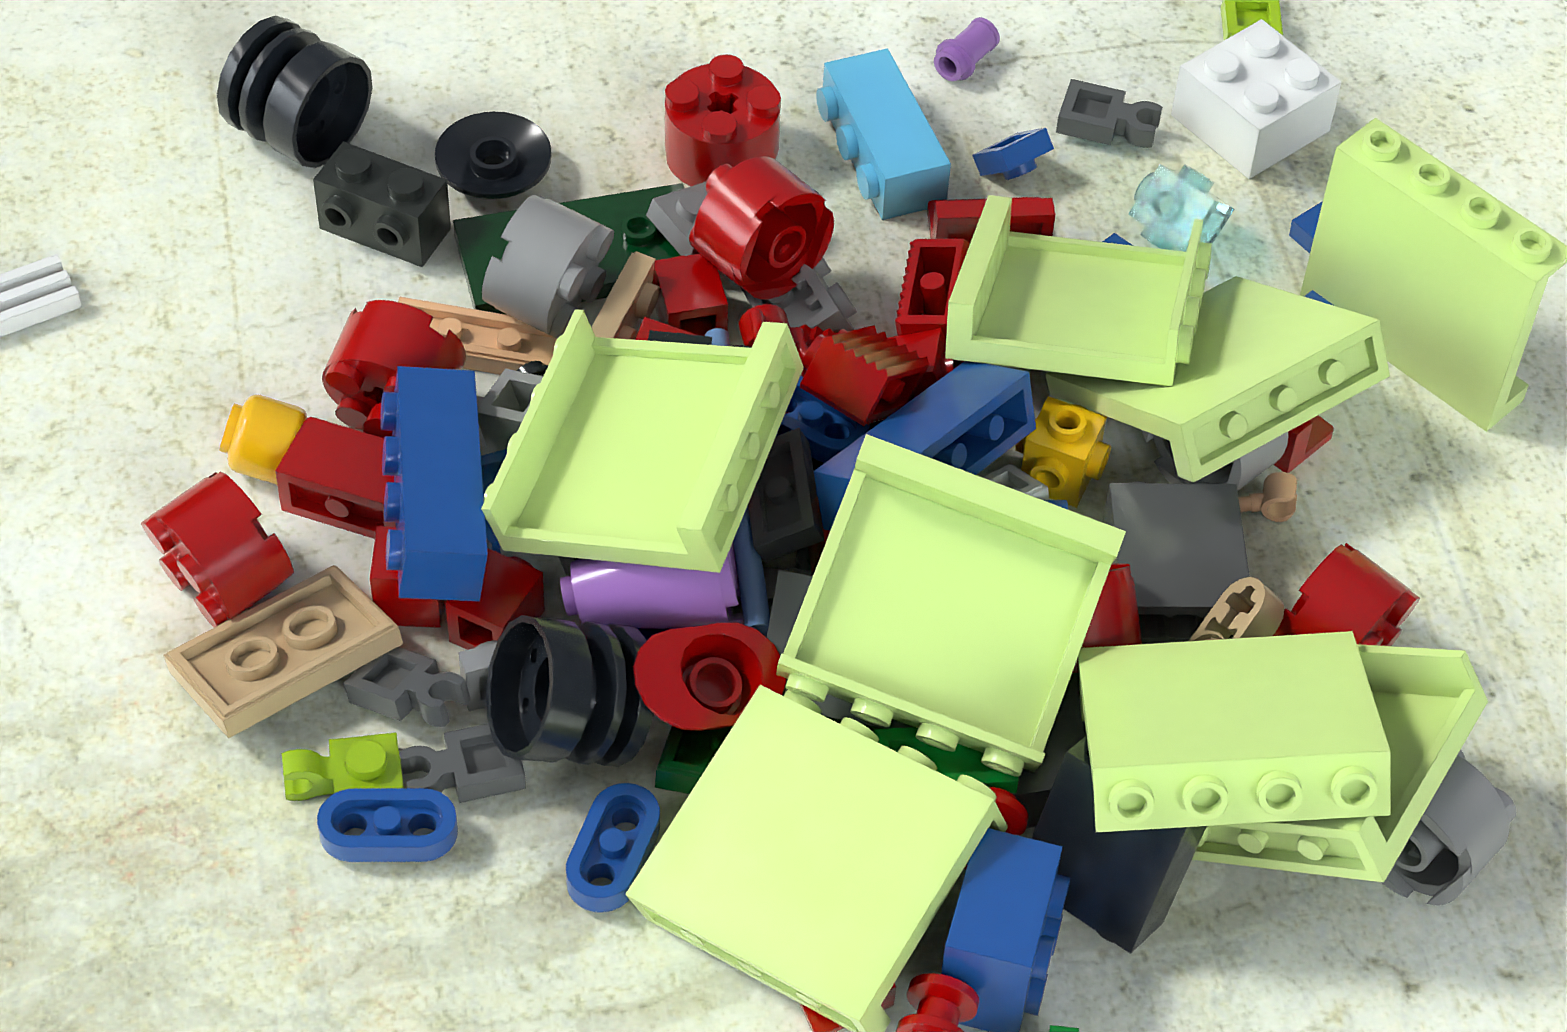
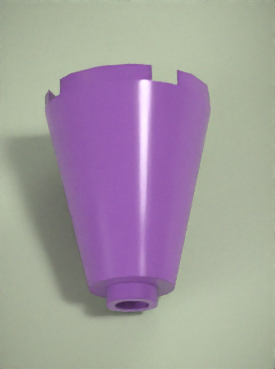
(651, 594)

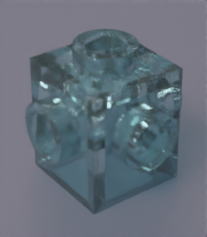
(1171, 201)

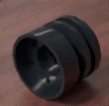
(294, 91)
(566, 692)

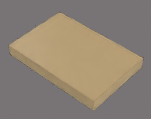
(282, 650)

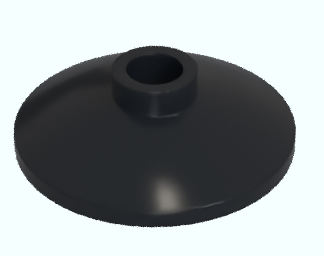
(493, 155)

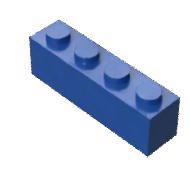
(958, 420)
(435, 485)

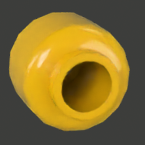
(260, 435)

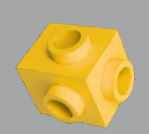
(1065, 449)

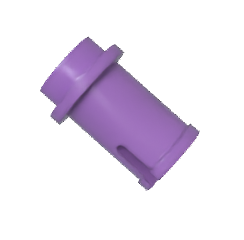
(957, 57)

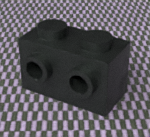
(382, 204)

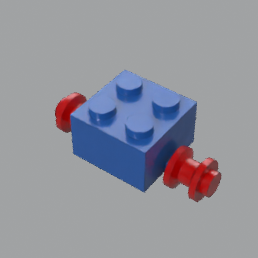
(998, 934)

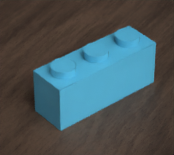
(883, 133)

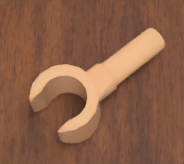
(1277, 499)

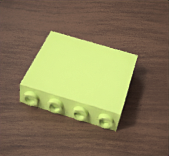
(1437, 267)
(1075, 302)
(1253, 373)
(642, 448)
(949, 606)
(1427, 712)
(1232, 732)
(814, 856)

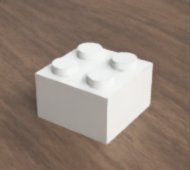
(1255, 98)

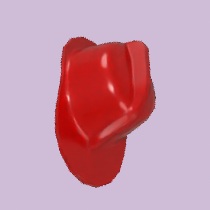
(705, 674)

